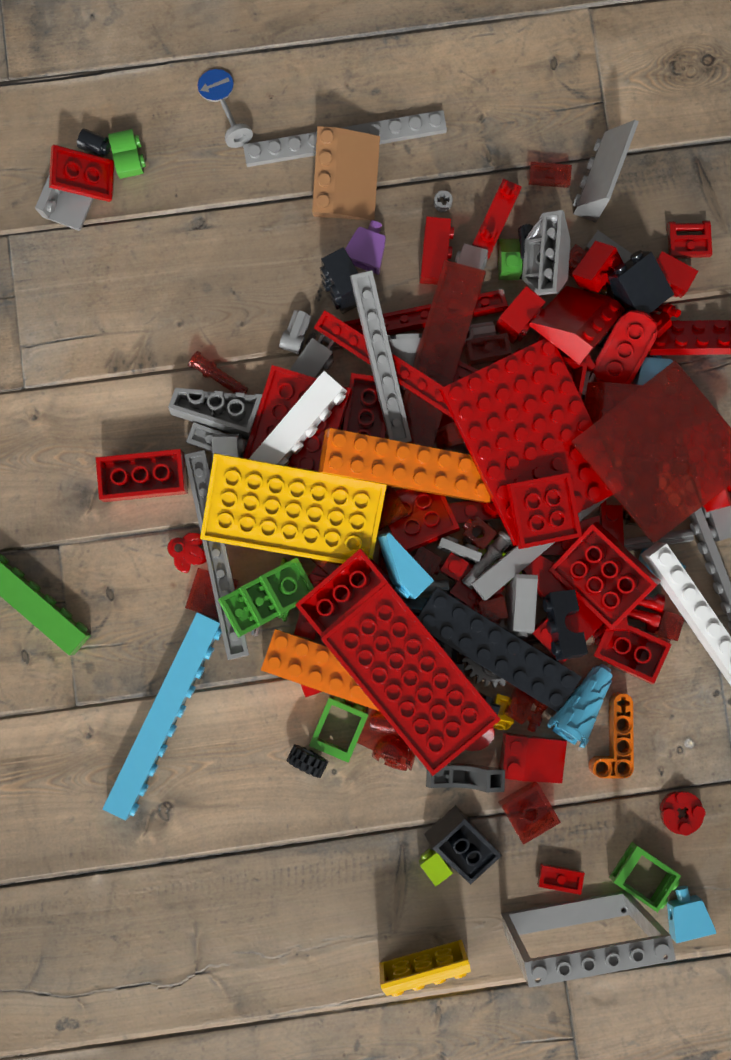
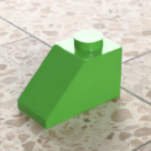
(509, 259)

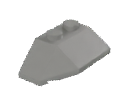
(547, 254)

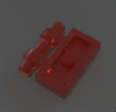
(520, 709)

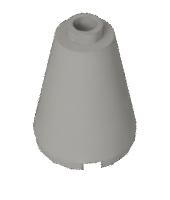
(405, 347)

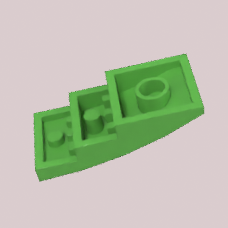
(266, 597)

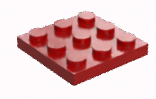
(544, 510)
(427, 519)

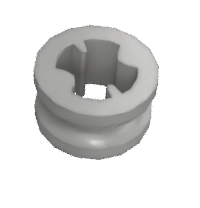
(438, 205)

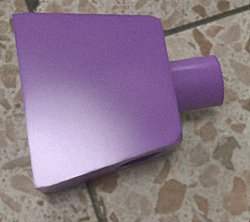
(367, 247)

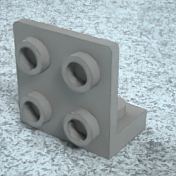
(63, 206)

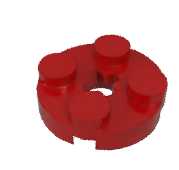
(694, 812)

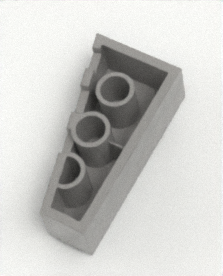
(216, 409)

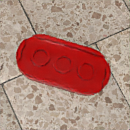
(626, 348)

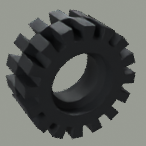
(307, 761)

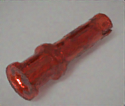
(210, 367)

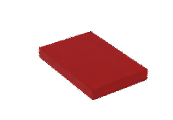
(81, 173)

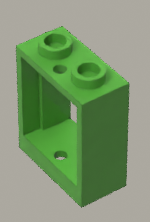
(330, 748)
(626, 865)

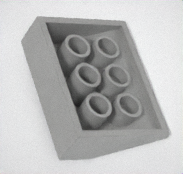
(603, 171)

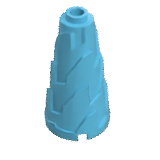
(581, 709)

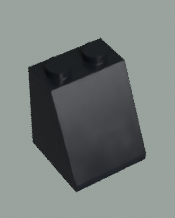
(640, 283)

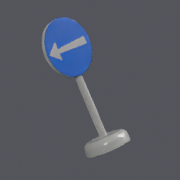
(217, 86)

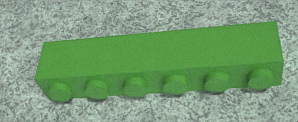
(41, 609)

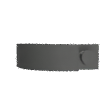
(468, 776)

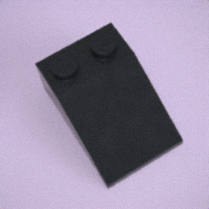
(462, 845)

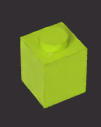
(435, 866)

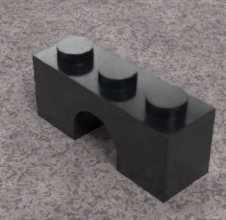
(564, 642)

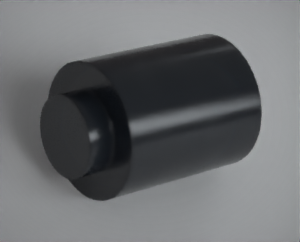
(93, 143)

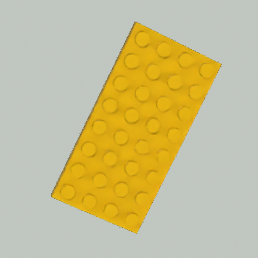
(291, 509)

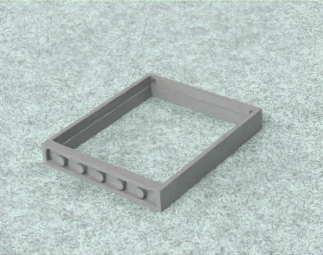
(590, 960)

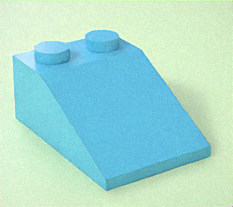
(402, 568)

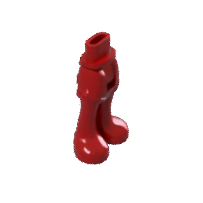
(650, 619)

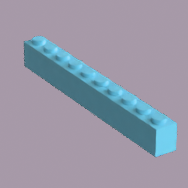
(162, 717)

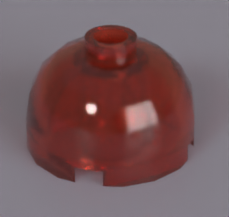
(394, 752)

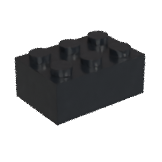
(336, 278)

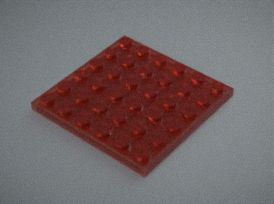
(661, 451)

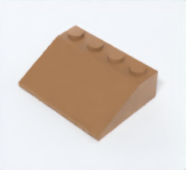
(345, 174)

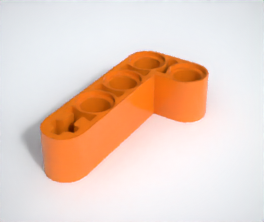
(616, 735)

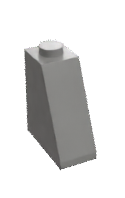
(521, 605)

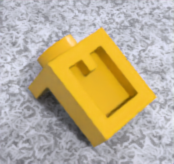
(505, 722)

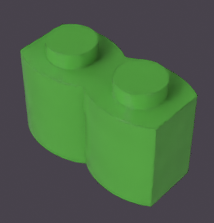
(126, 153)

